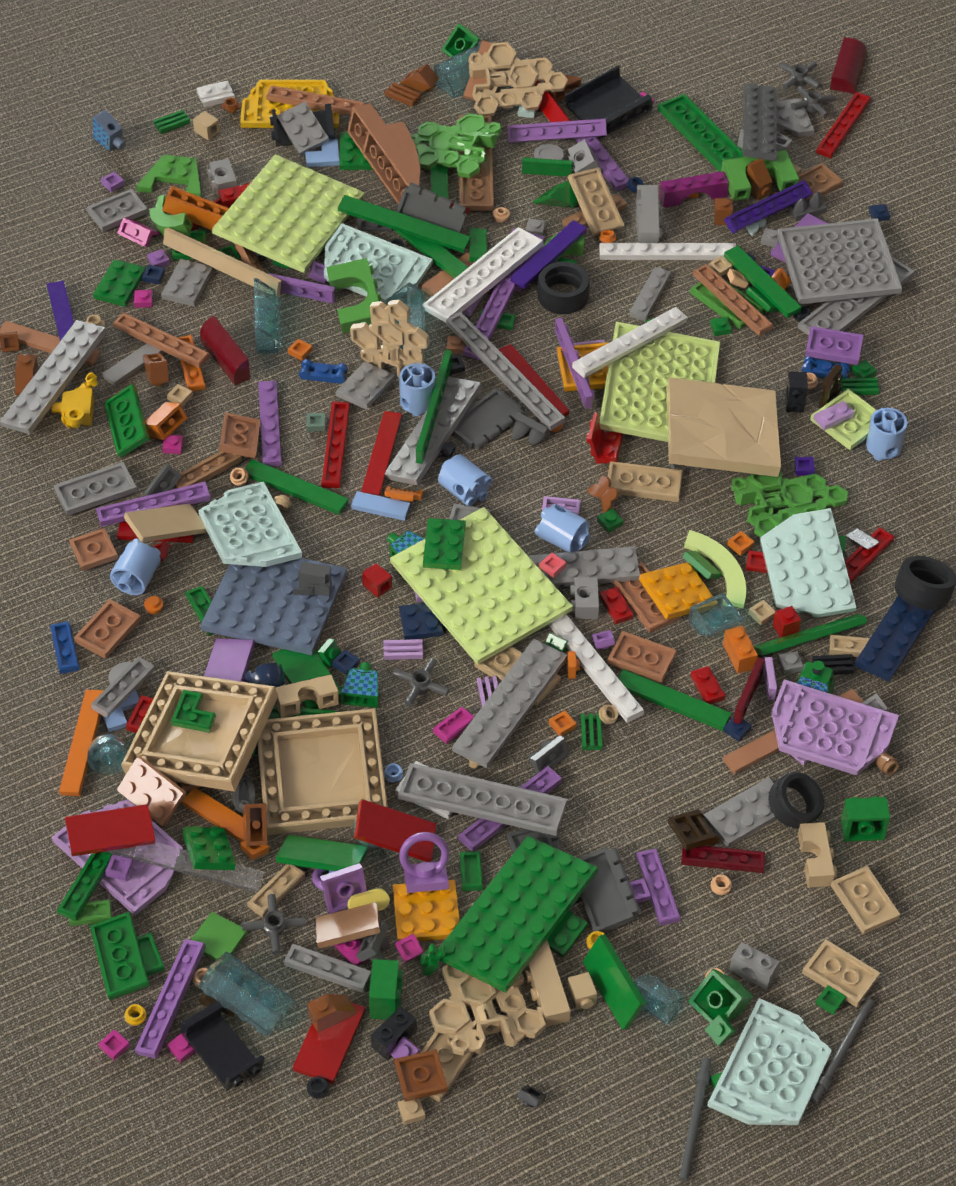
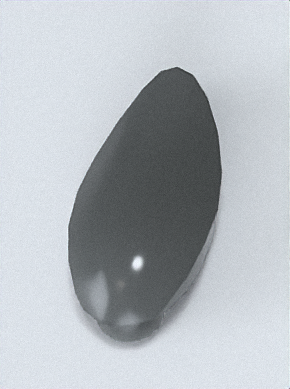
(244, 793)

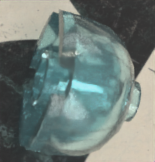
(106, 754)

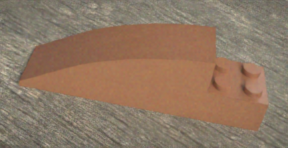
(386, 148)

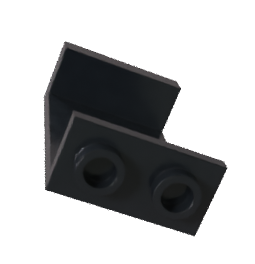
(324, 118)
(220, 1047)

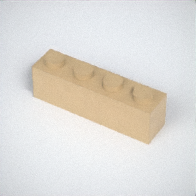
(547, 987)

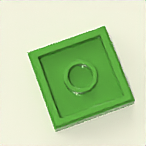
(219, 936)

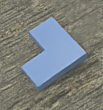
(327, 157)
(117, 719)

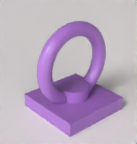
(425, 875)
(340, 886)

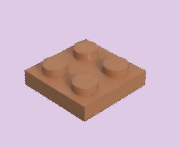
(93, 549)

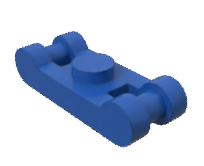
(822, 367)
(323, 372)

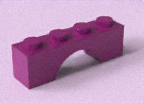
(674, 191)

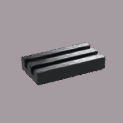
(834, 661)

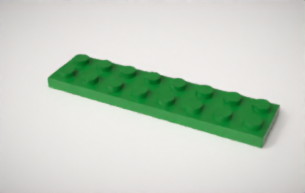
(699, 130)

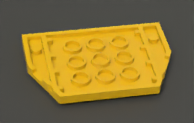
(257, 110)

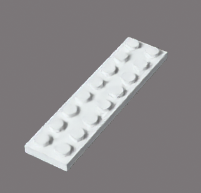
(483, 274)

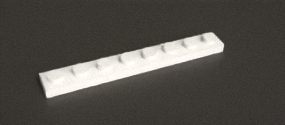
(663, 251)
(629, 342)
(598, 669)

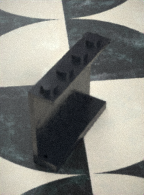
(609, 99)

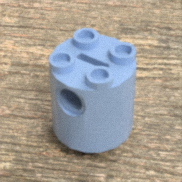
(416, 387)
(886, 433)
(464, 480)
(563, 528)
(135, 567)

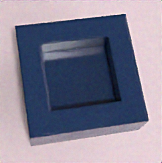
(880, 212)
(153, 274)
(345, 662)
(736, 730)

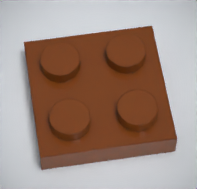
(420, 1075)

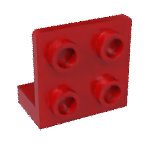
(604, 445)

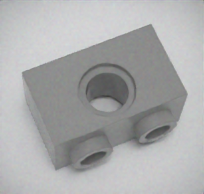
(583, 157)
(221, 175)
(585, 597)
(754, 966)

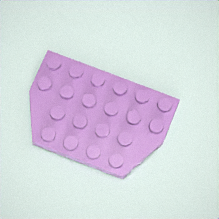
(830, 728)
(144, 879)

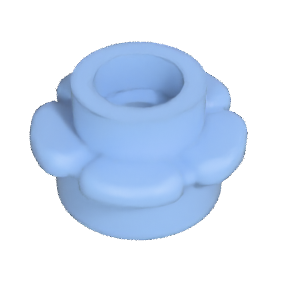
(393, 769)

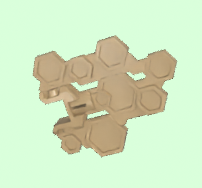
(521, 77)
(385, 327)
(453, 1018)

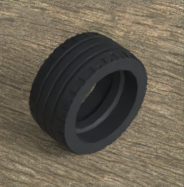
(563, 302)
(925, 582)

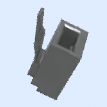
(314, 580)

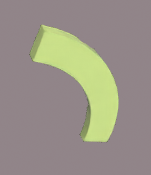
(724, 562)

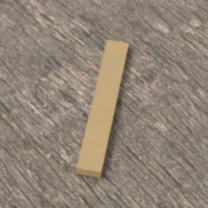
(218, 259)

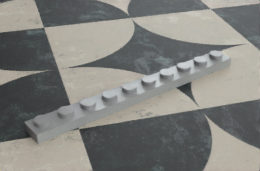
(505, 371)

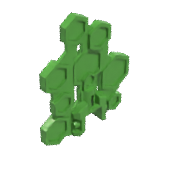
(442, 139)
(794, 493)

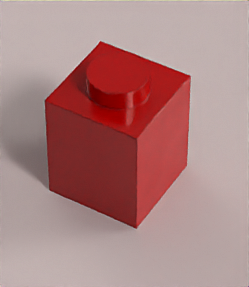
(376, 580)
(786, 621)

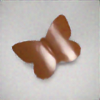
(604, 492)

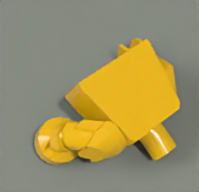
(77, 404)

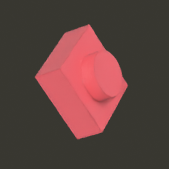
(552, 565)

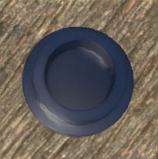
(633, 182)

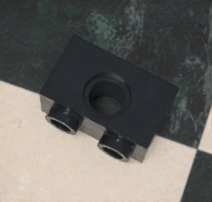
(796, 391)
(391, 1031)

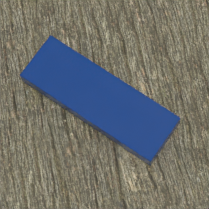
(64, 647)

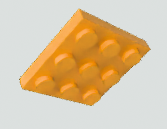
(596, 380)
(675, 589)
(425, 913)

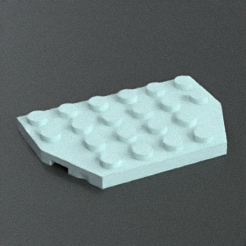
(391, 263)
(249, 528)
(808, 565)
(771, 1069)

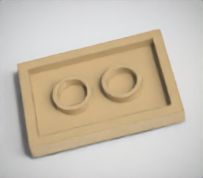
(865, 900)
(841, 971)

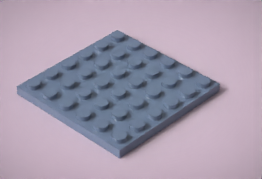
(261, 606)

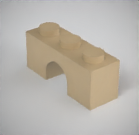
(320, 690)
(816, 839)

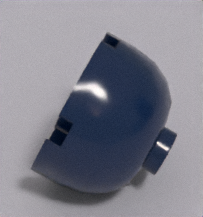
(266, 674)

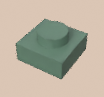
(315, 422)

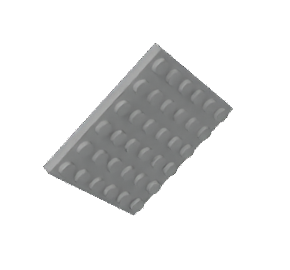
(838, 261)

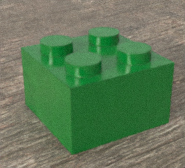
(865, 819)
(385, 988)

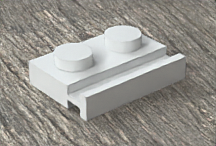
(215, 93)

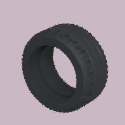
(807, 788)

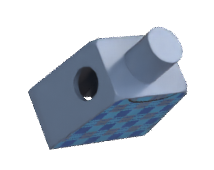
(108, 131)

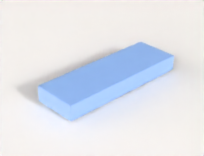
(380, 506)

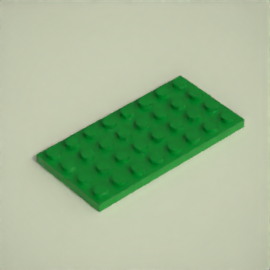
(517, 913)

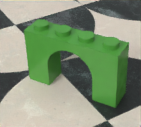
(736, 171)
(356, 274)

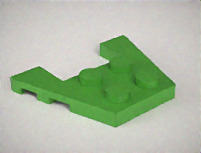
(172, 170)

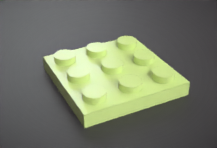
(855, 429)

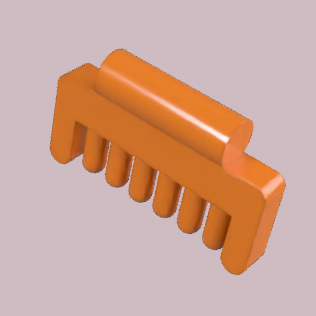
(403, 495)

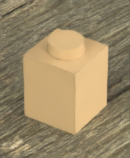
(206, 125)
(582, 991)

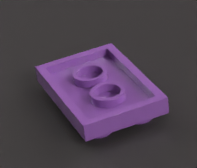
(834, 345)

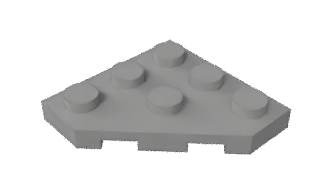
(793, 119)

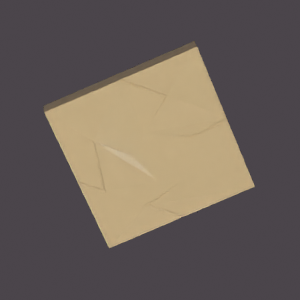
(722, 427)
(197, 756)
(320, 769)

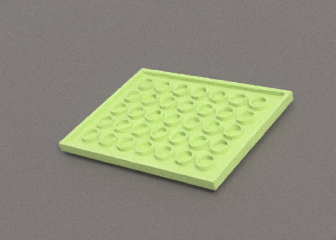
(286, 213)
(637, 382)
(494, 595)

